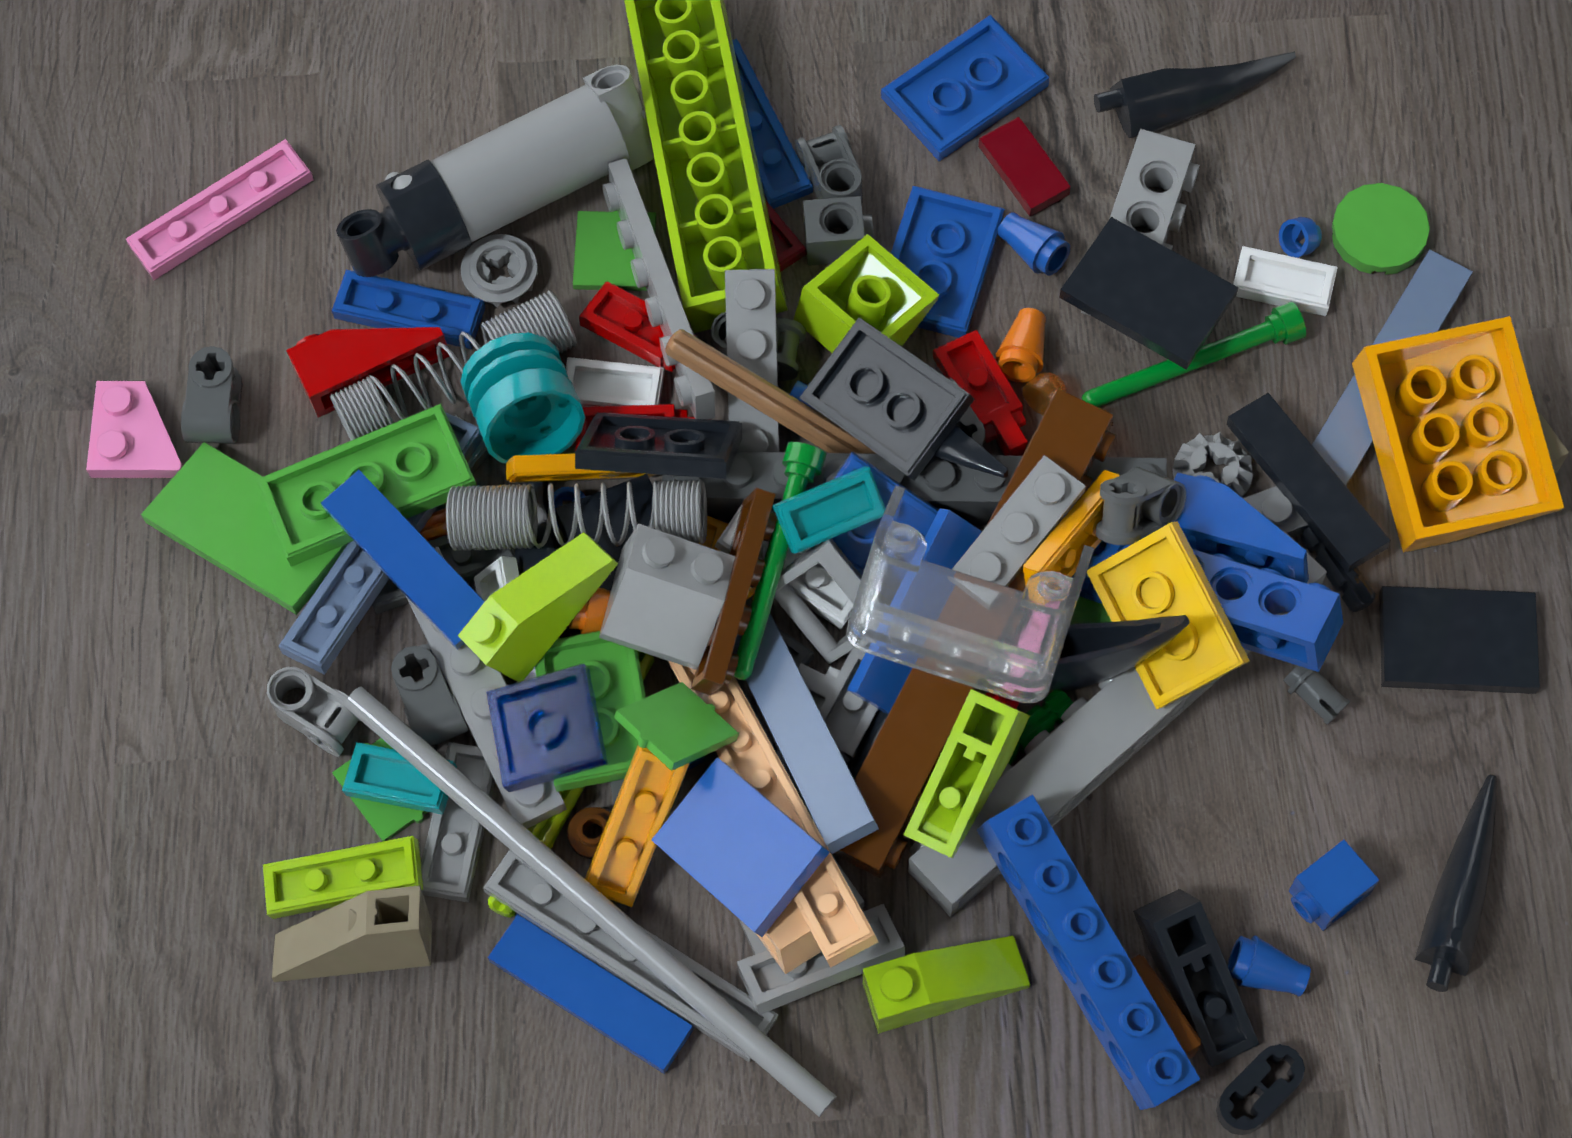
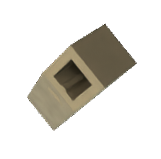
(358, 936)

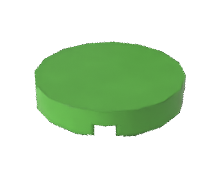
(1380, 229)

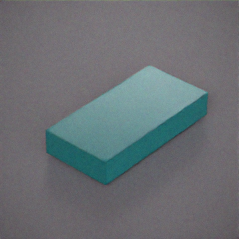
(829, 509)
(389, 778)

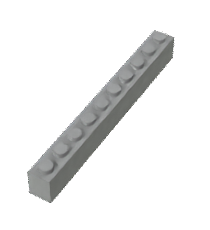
(1059, 773)

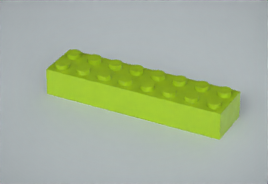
(702, 150)

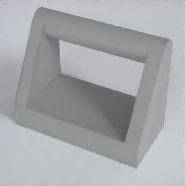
(843, 574)

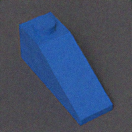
(1226, 524)

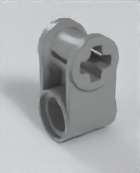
(318, 714)

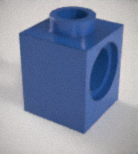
(1332, 886)

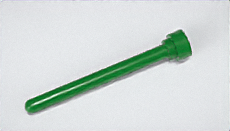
(1282, 325)
(802, 465)

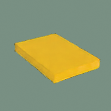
(1163, 580)

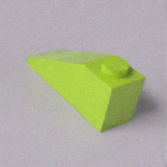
(536, 607)
(966, 772)
(942, 981)

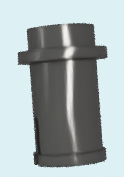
(1316, 692)

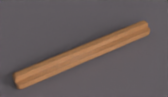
(761, 394)

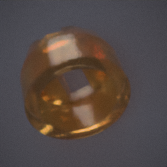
(1041, 390)

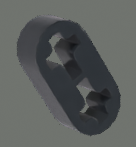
(1250, 1080)

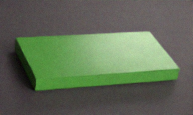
(406, 461)
(223, 518)

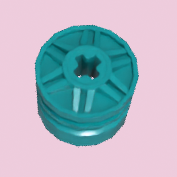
(522, 397)

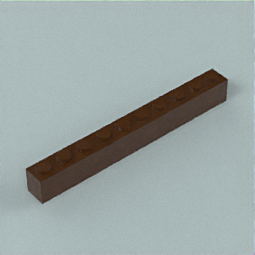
(929, 705)

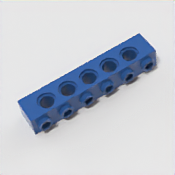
(1296, 637)
(1087, 954)

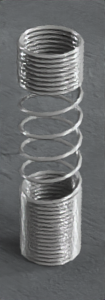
(363, 408)
(509, 518)

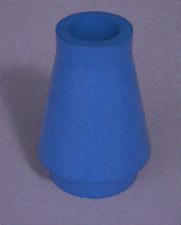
(1036, 244)
(1263, 966)

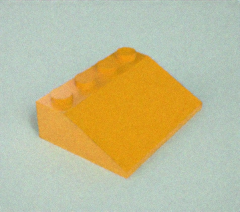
(1456, 433)

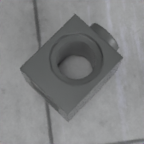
(830, 213)

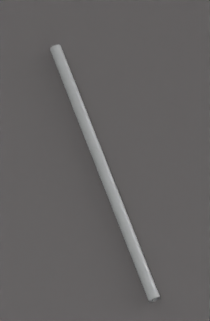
(591, 902)

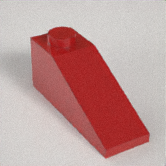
(349, 355)

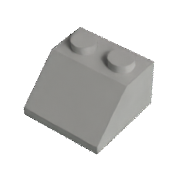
(666, 596)

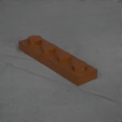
(753, 526)

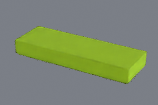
(340, 875)

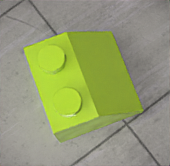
(868, 286)

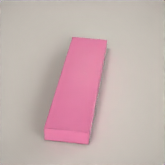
(219, 209)

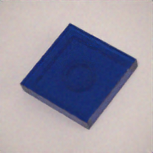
(546, 728)

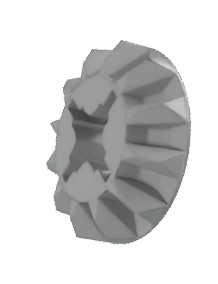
(495, 252)
(1193, 454)

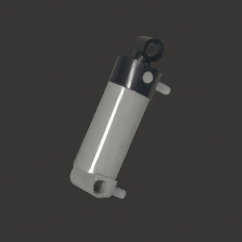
(501, 175)

